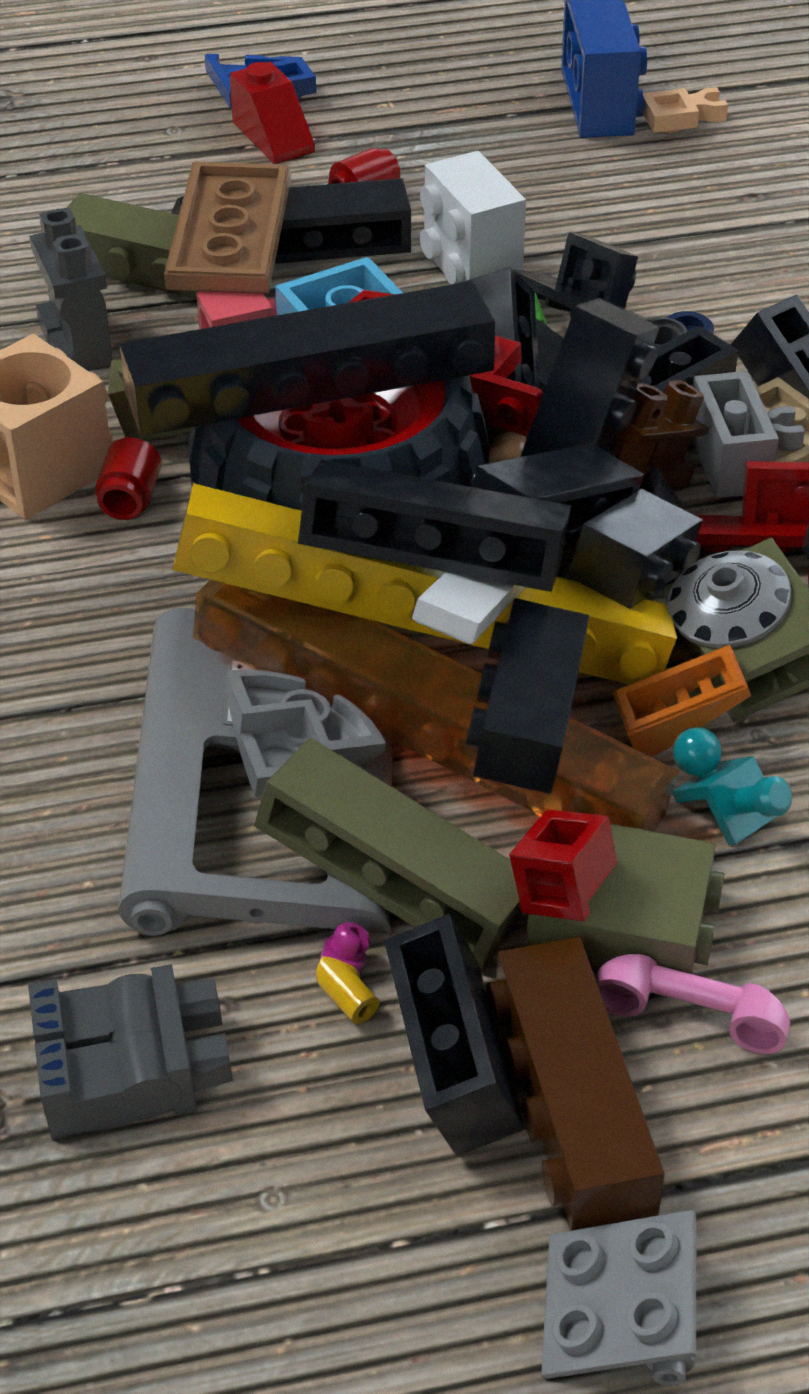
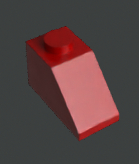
(270, 112)

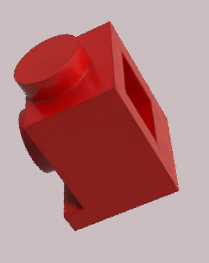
(563, 863)

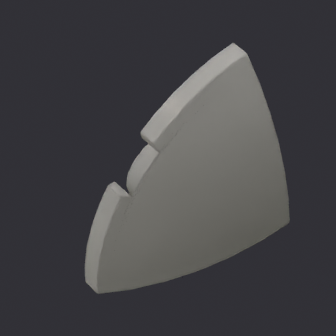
(278, 715)

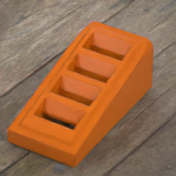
(646, 703)

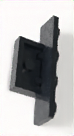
(586, 273)

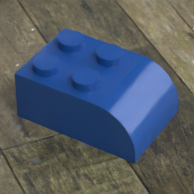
(602, 67)

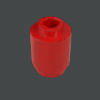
(365, 166)
(127, 478)

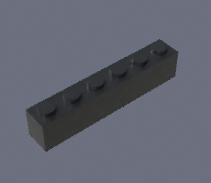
(307, 357)

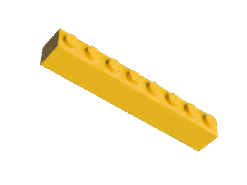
(258, 549)

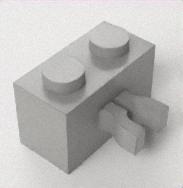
(739, 430)

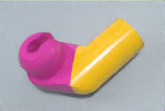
(341, 969)

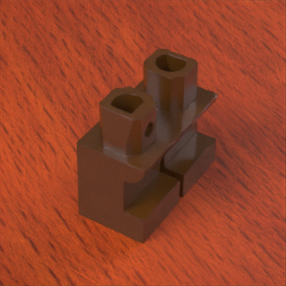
(662, 431)

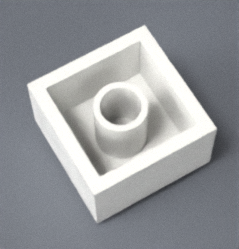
(471, 218)

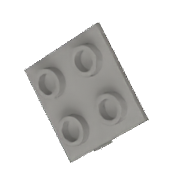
(623, 1298)

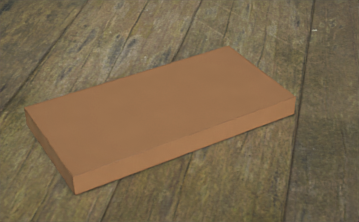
(228, 228)

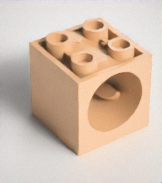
(49, 426)

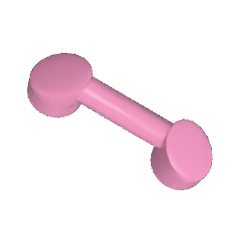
(757, 1019)

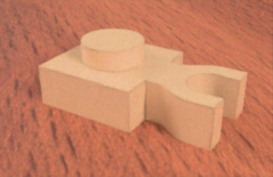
(677, 110)

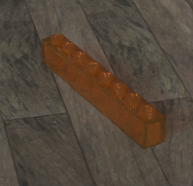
(422, 700)

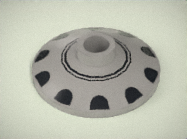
(730, 599)

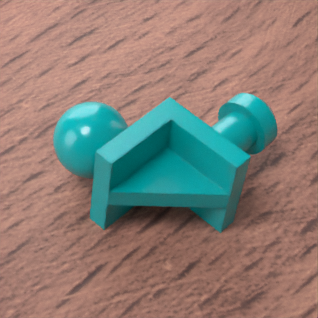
(733, 788)

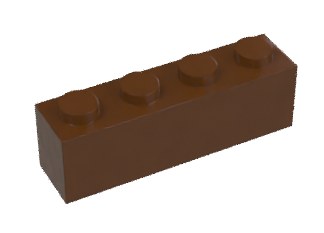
(576, 1086)

